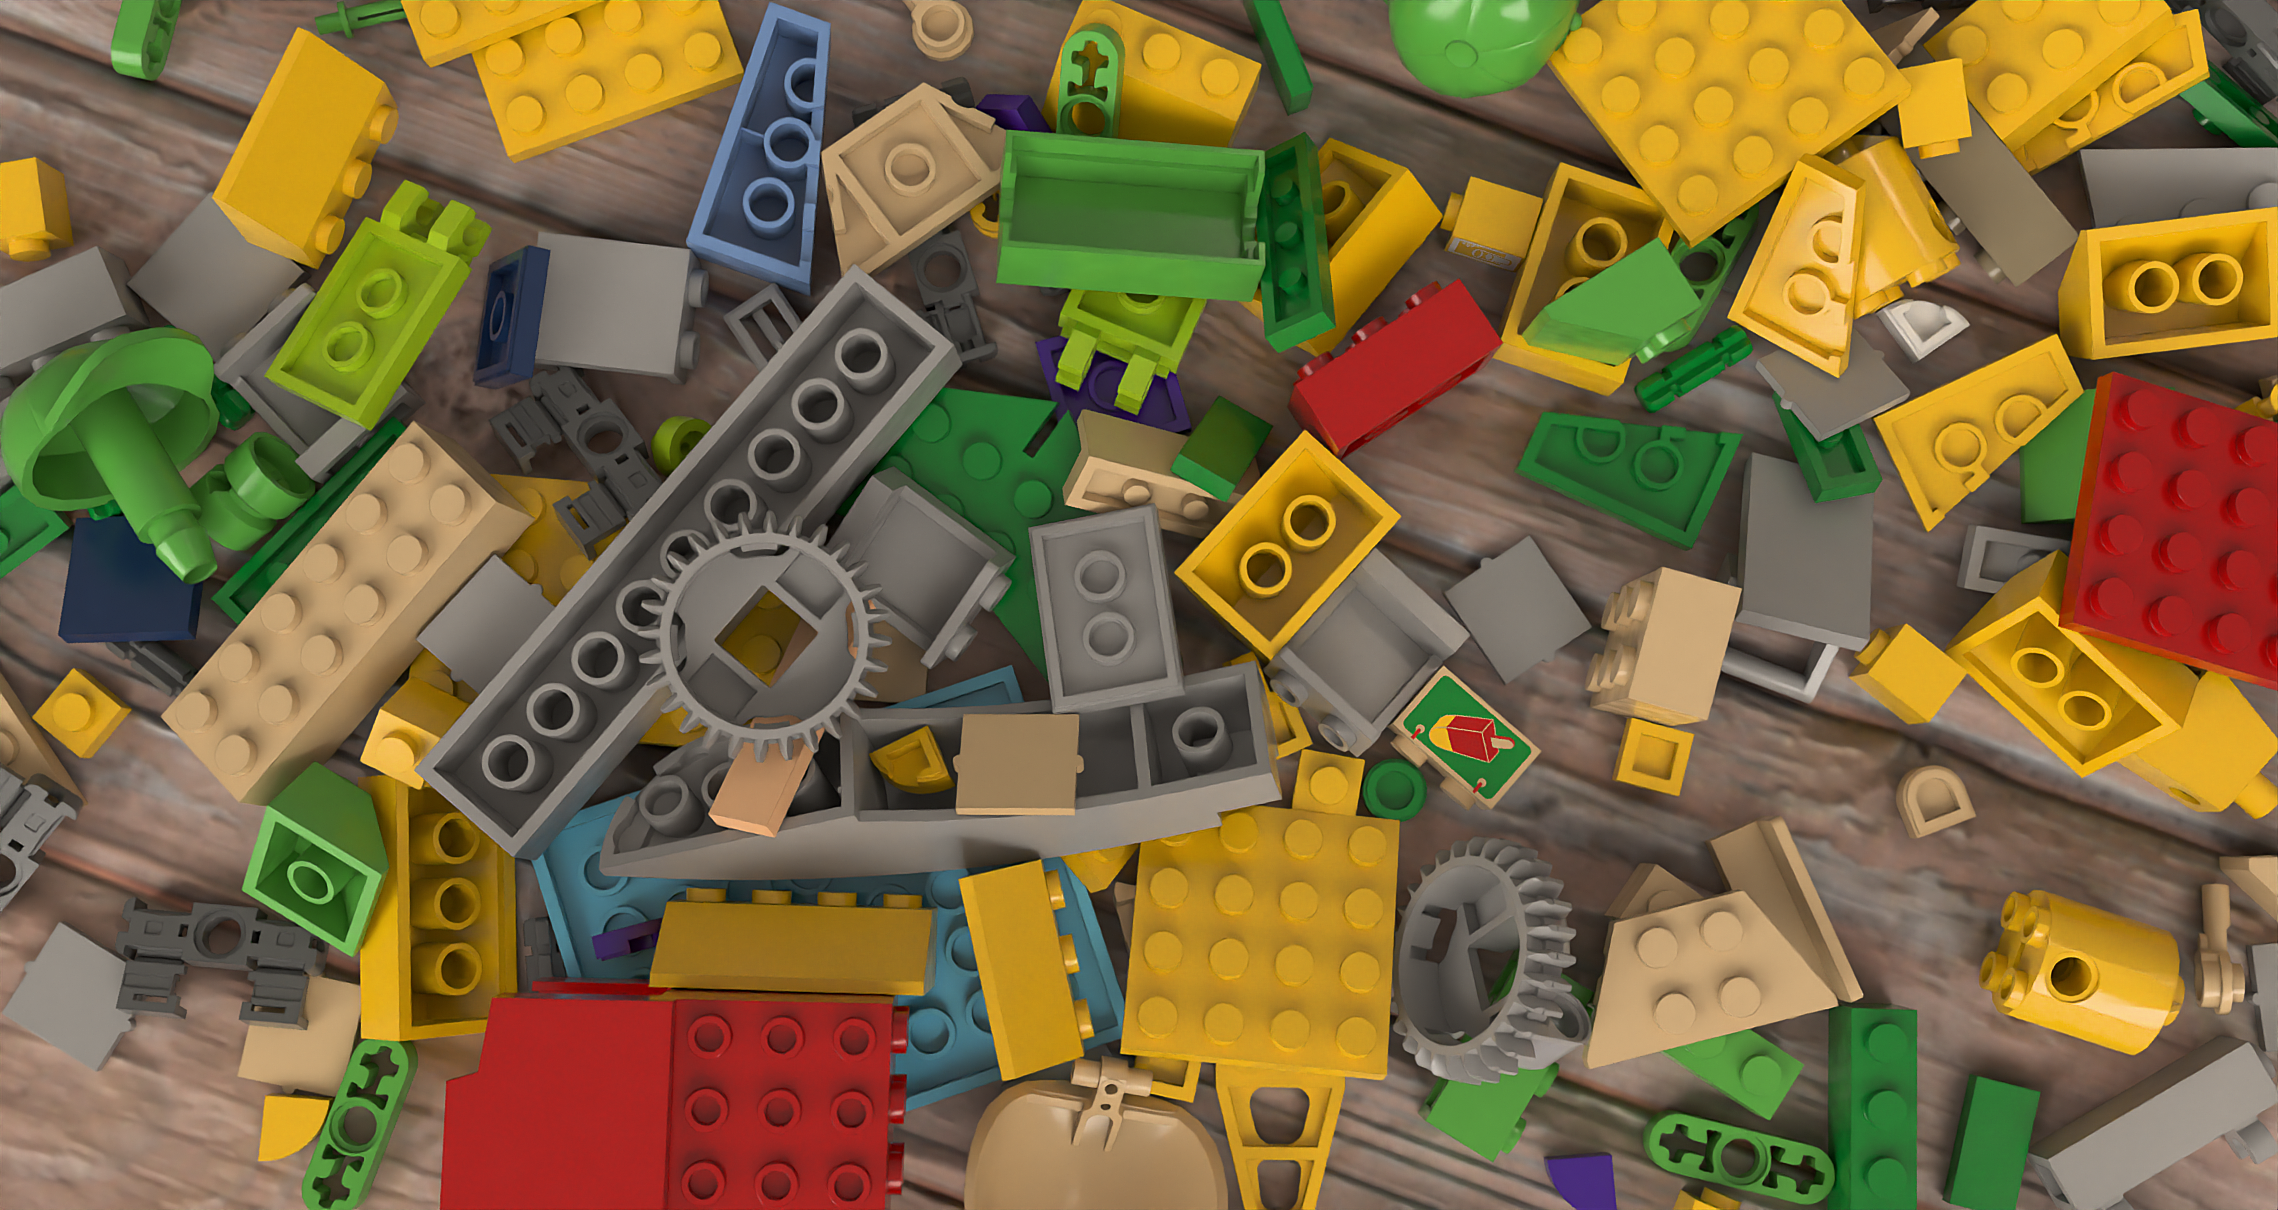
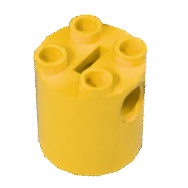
(1901, 224)
(2084, 971)

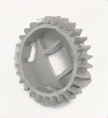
(723, 690)
(1500, 905)

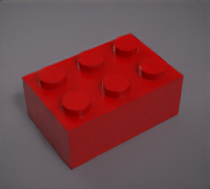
(1393, 368)

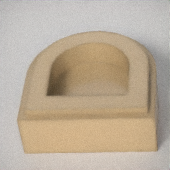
(1932, 800)

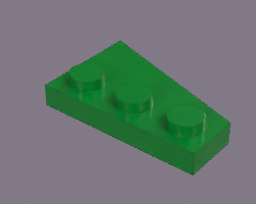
(1632, 472)

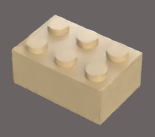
(1663, 647)

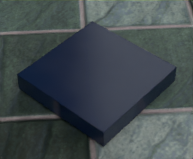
(511, 318)
(123, 589)

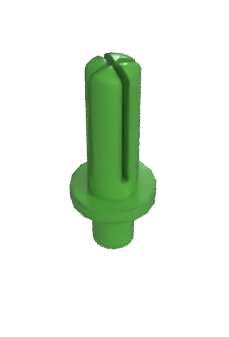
(359, 16)

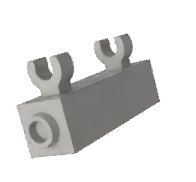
(2158, 1124)

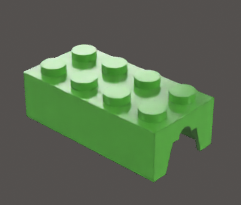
(1129, 216)

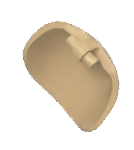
(1092, 1147)

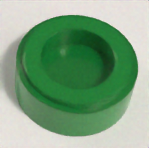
(1394, 790)

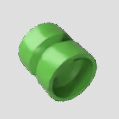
(251, 491)

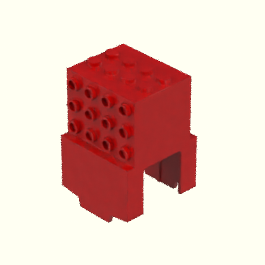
(678, 1101)

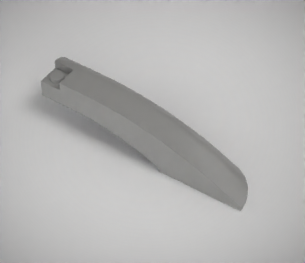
(1144, 778)

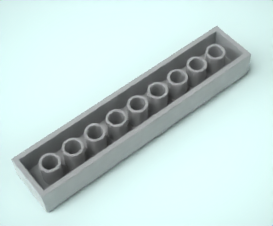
(788, 445)

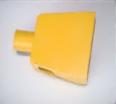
(2214, 754)

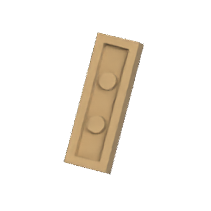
(1131, 466)
(1770, 870)

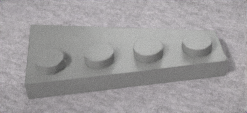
(2175, 183)

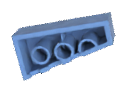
(767, 169)

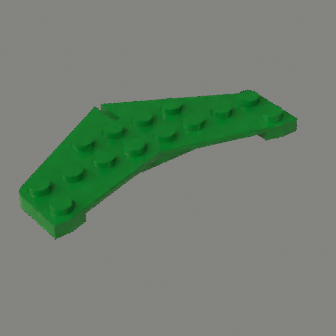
(975, 461)

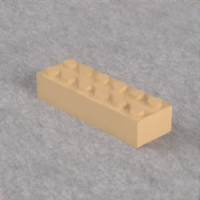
(345, 616)

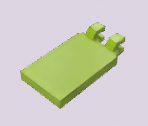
(380, 305)
(1131, 327)

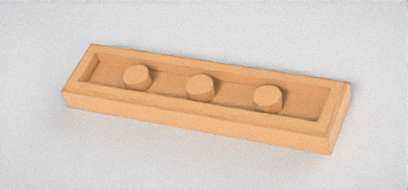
(758, 793)

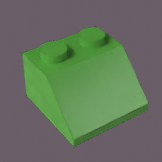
(1621, 312)
(2054, 465)
(320, 858)

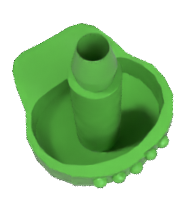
(1478, 44)
(120, 427)

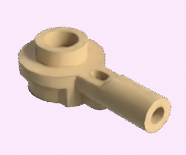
(941, 28)
(2215, 977)

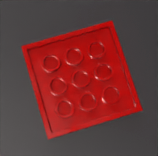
(2177, 531)

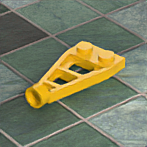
(1311, 1150)

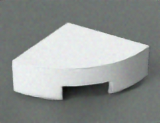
(1921, 325)

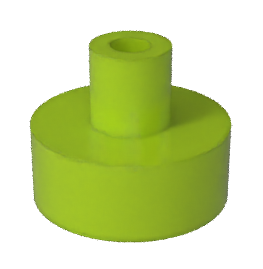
(676, 440)

